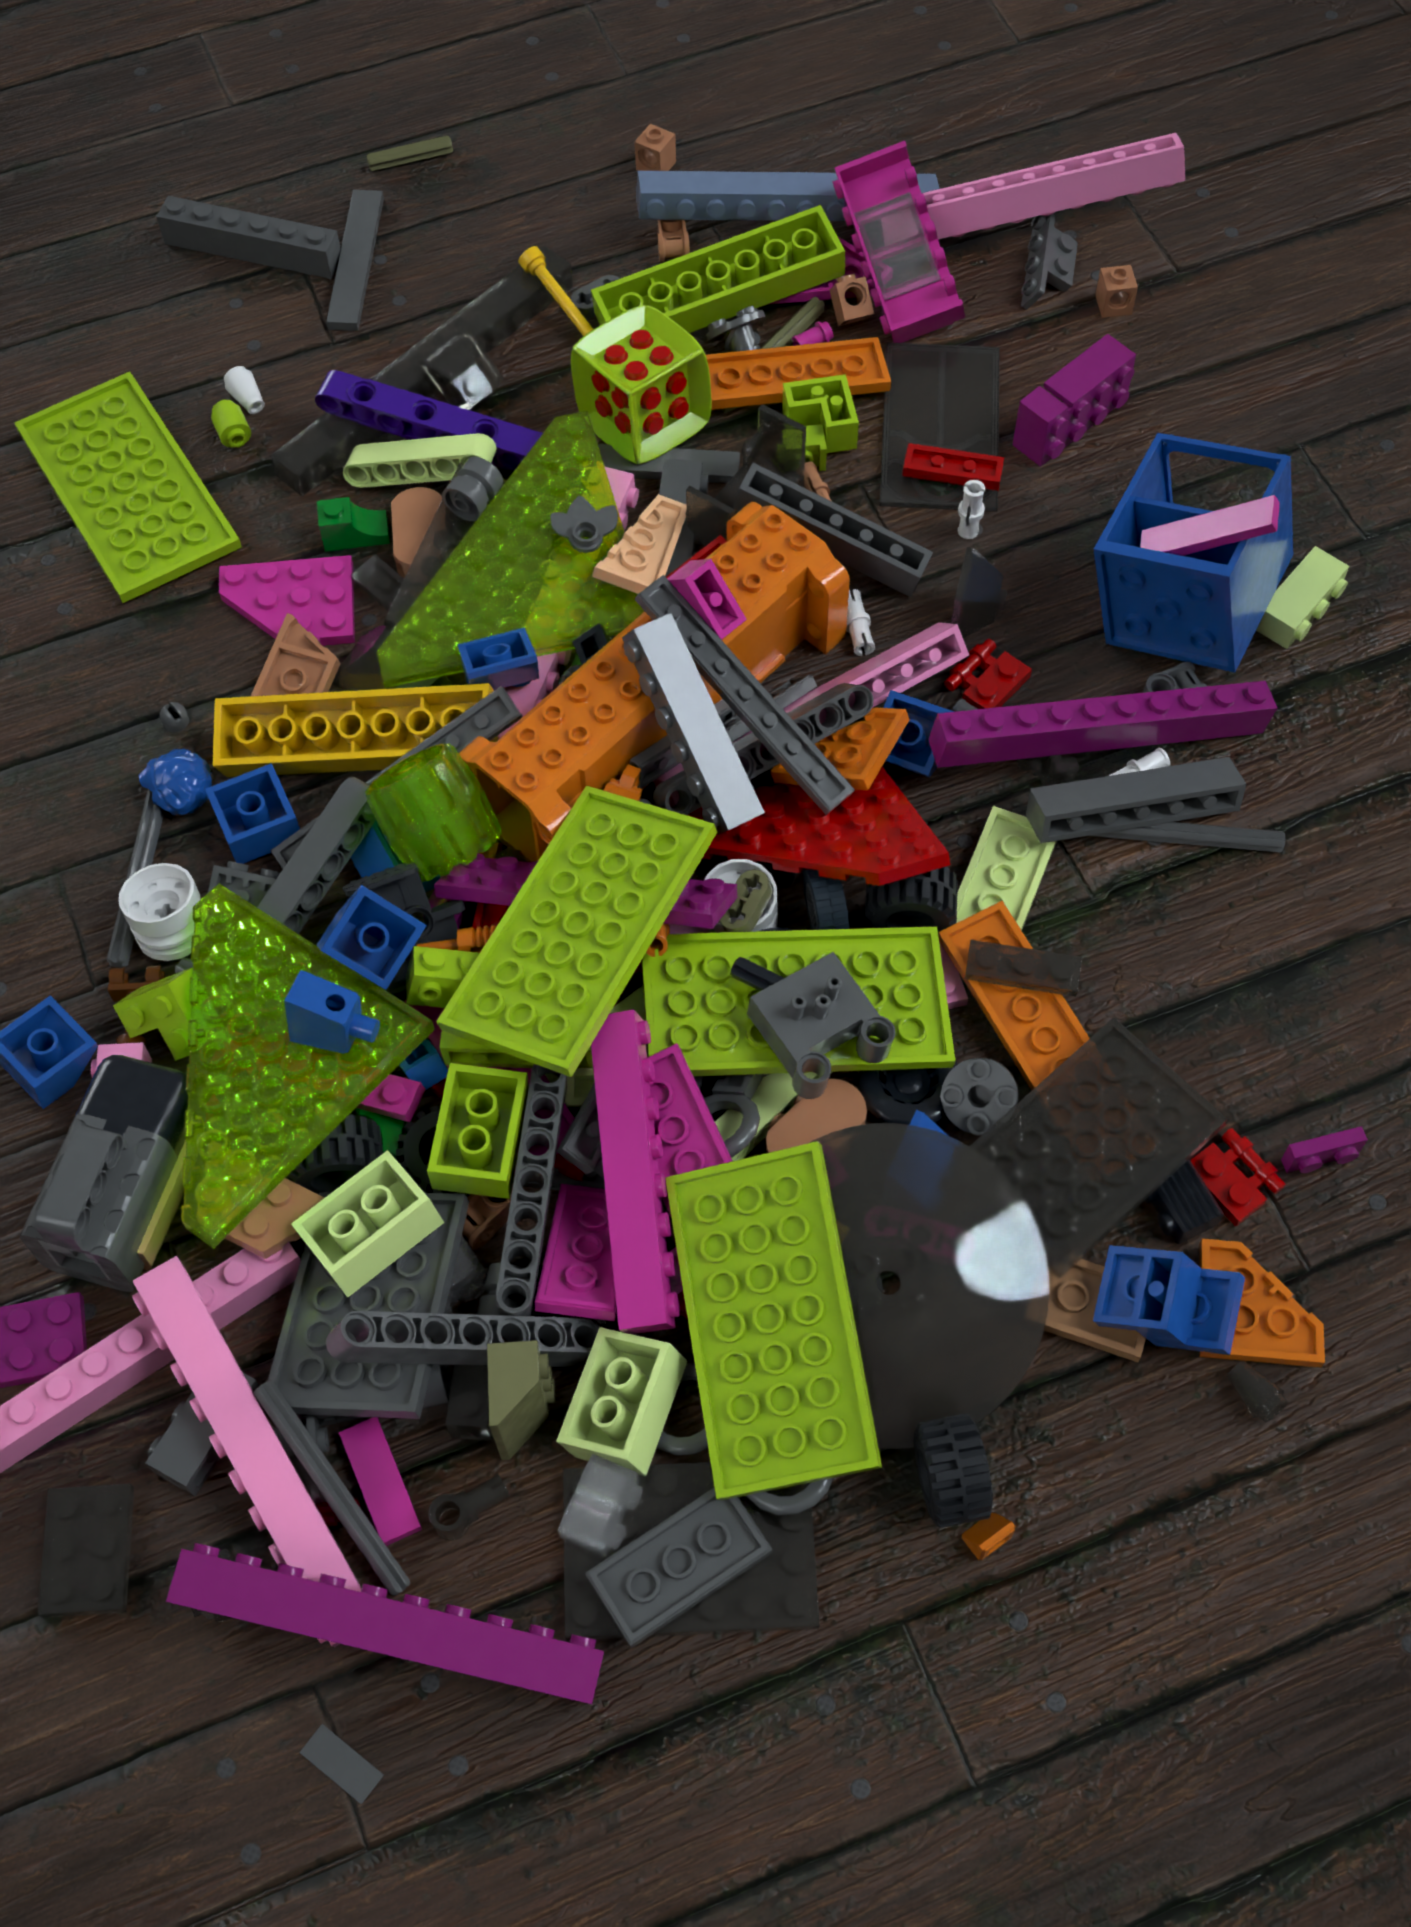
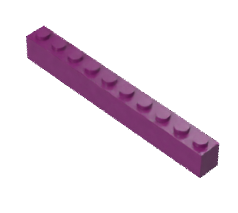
(1100, 723)
(386, 1625)

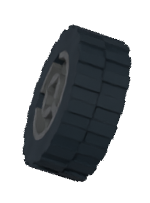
(824, 901)

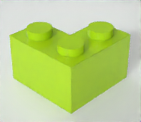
(825, 403)
(160, 1006)

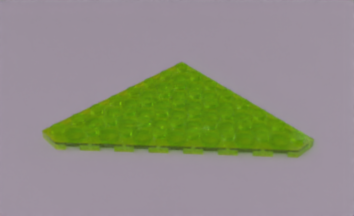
(516, 568)
(251, 1090)

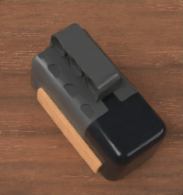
(114, 1176)

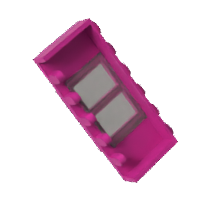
(898, 243)

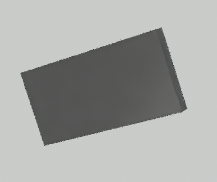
(677, 1565)

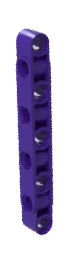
(419, 416)

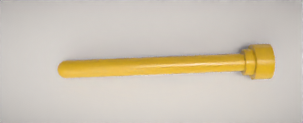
(534, 262)

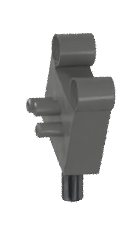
(812, 1016)

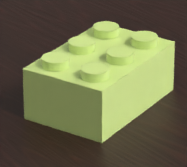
(368, 1223)
(622, 1399)

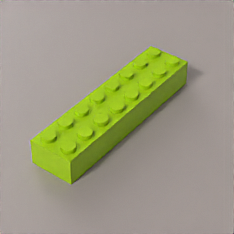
(732, 273)

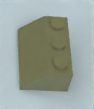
(518, 1393)

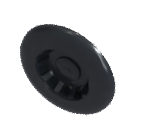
(903, 1093)

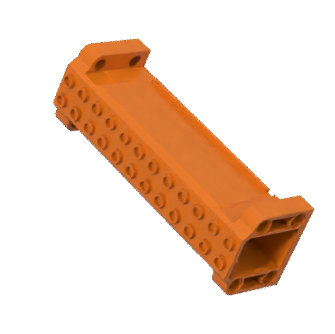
(601, 715)

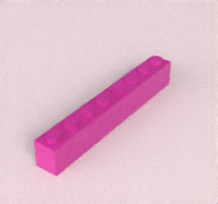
(632, 1175)

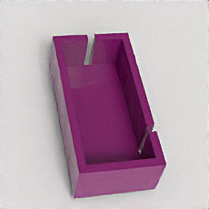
(1089, 391)

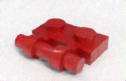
(995, 684)
(1228, 1185)

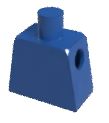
(326, 1015)

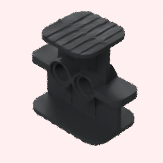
(404, 889)

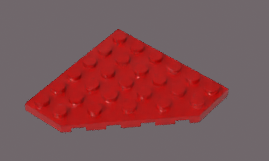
(865, 836)

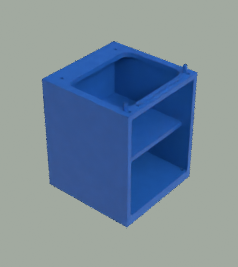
(1196, 603)

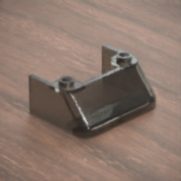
(776, 447)

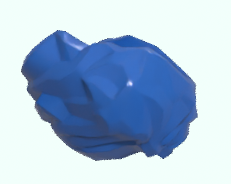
(177, 781)

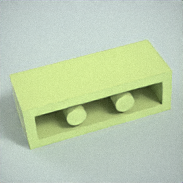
(1303, 597)

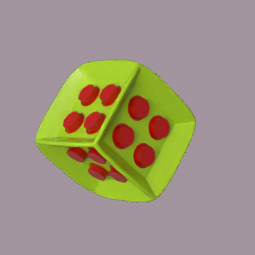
(642, 383)

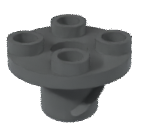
(738, 332)
(978, 1094)

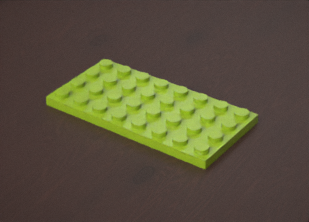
(127, 486)
(577, 930)
(705, 1009)
(771, 1323)

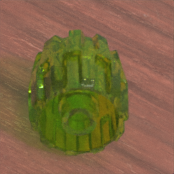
(433, 811)

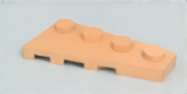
(645, 547)

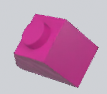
(708, 595)

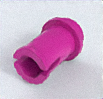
(819, 334)

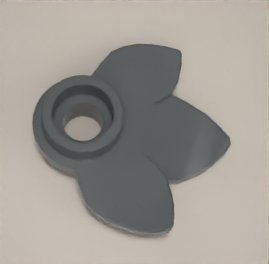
(583, 522)

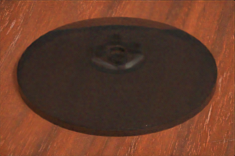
(965, 1266)

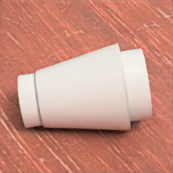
(243, 388)

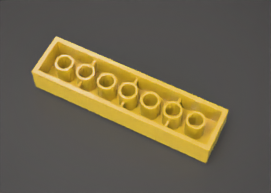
(333, 728)

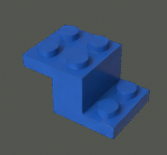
(1169, 1299)

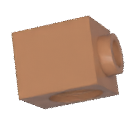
(655, 149)
(1116, 291)
(848, 313)

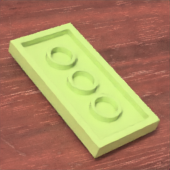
(1004, 867)

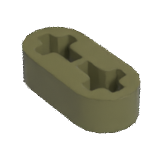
(748, 904)

